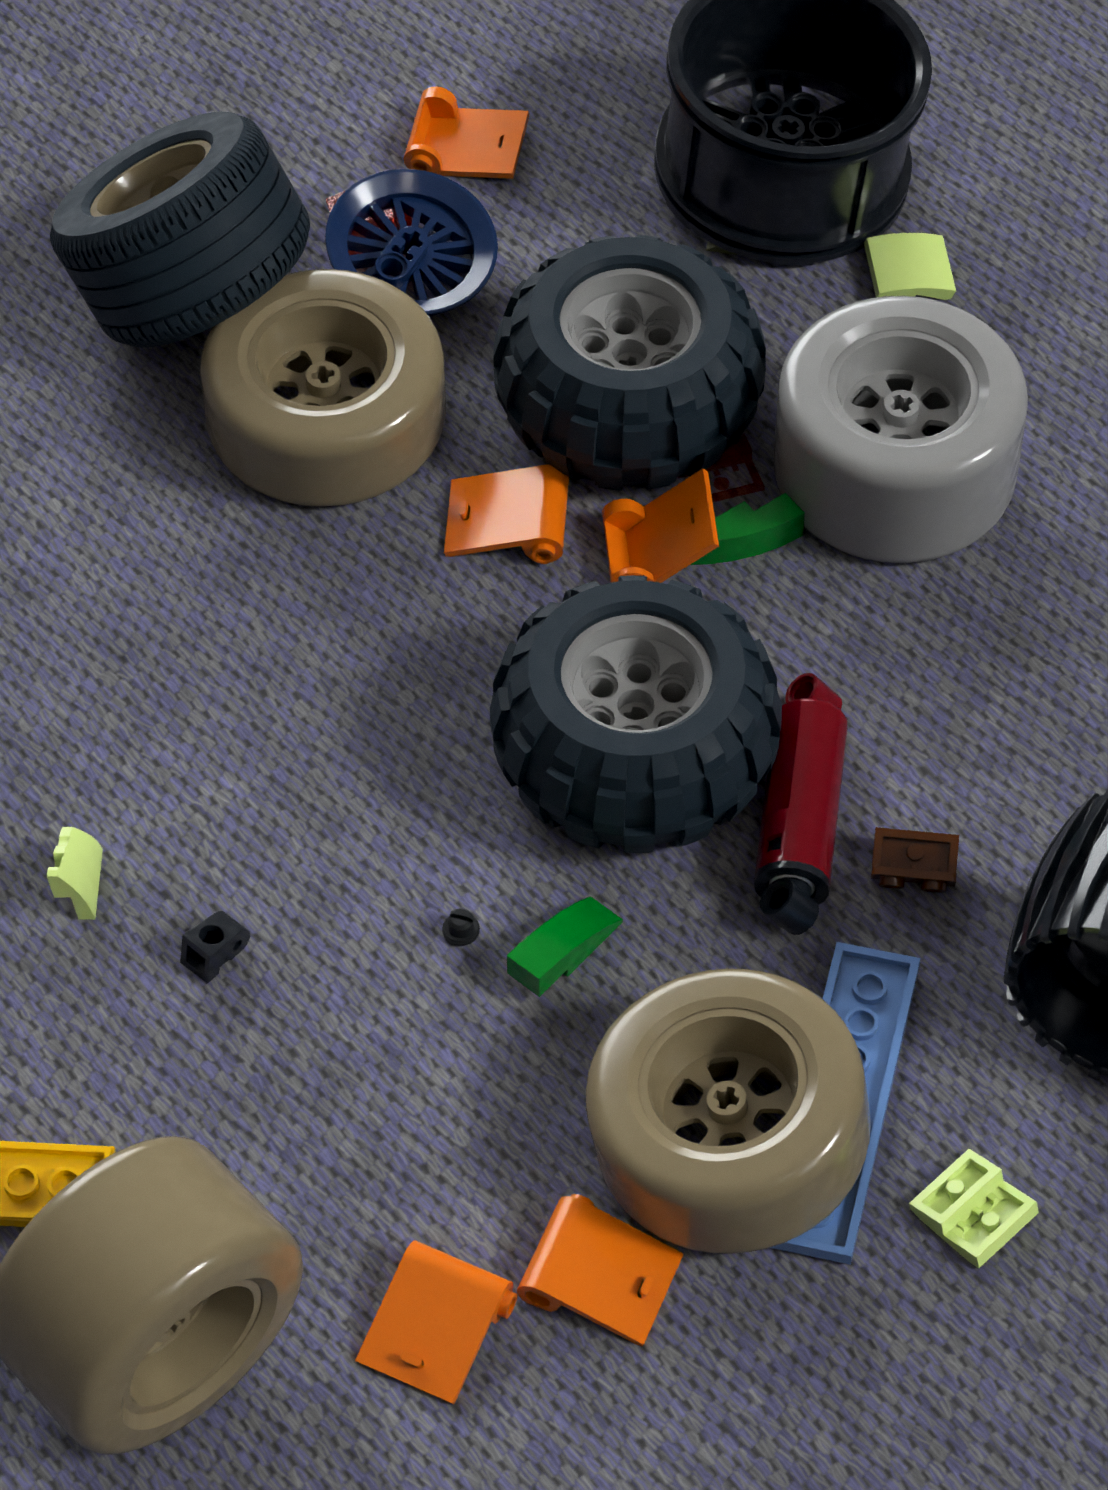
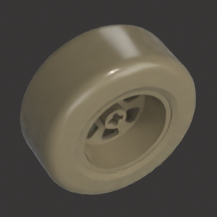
(333, 438)
(747, 1191)

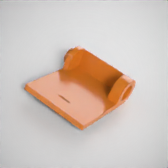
(464, 139)
(509, 511)
(664, 533)
(597, 1268)
(434, 1315)

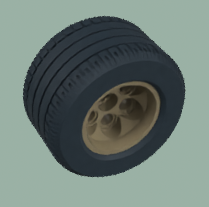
(180, 229)

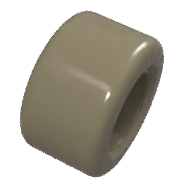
(144, 1293)

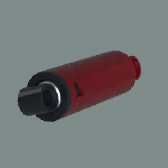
(802, 806)

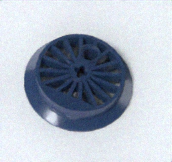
(429, 258)

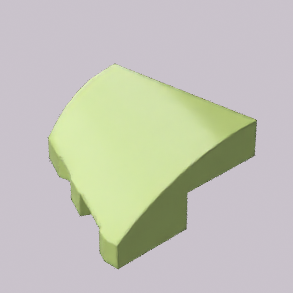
(77, 870)

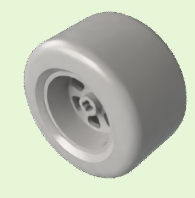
(903, 370)

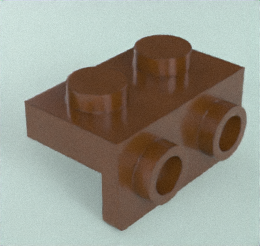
(915, 858)

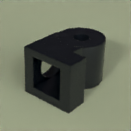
(212, 945)

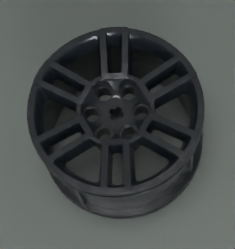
(784, 176)

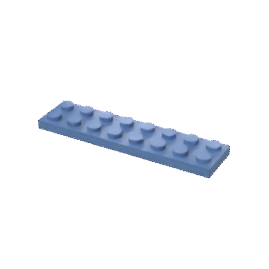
(874, 999)

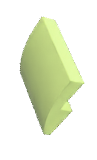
(910, 265)
(974, 1208)

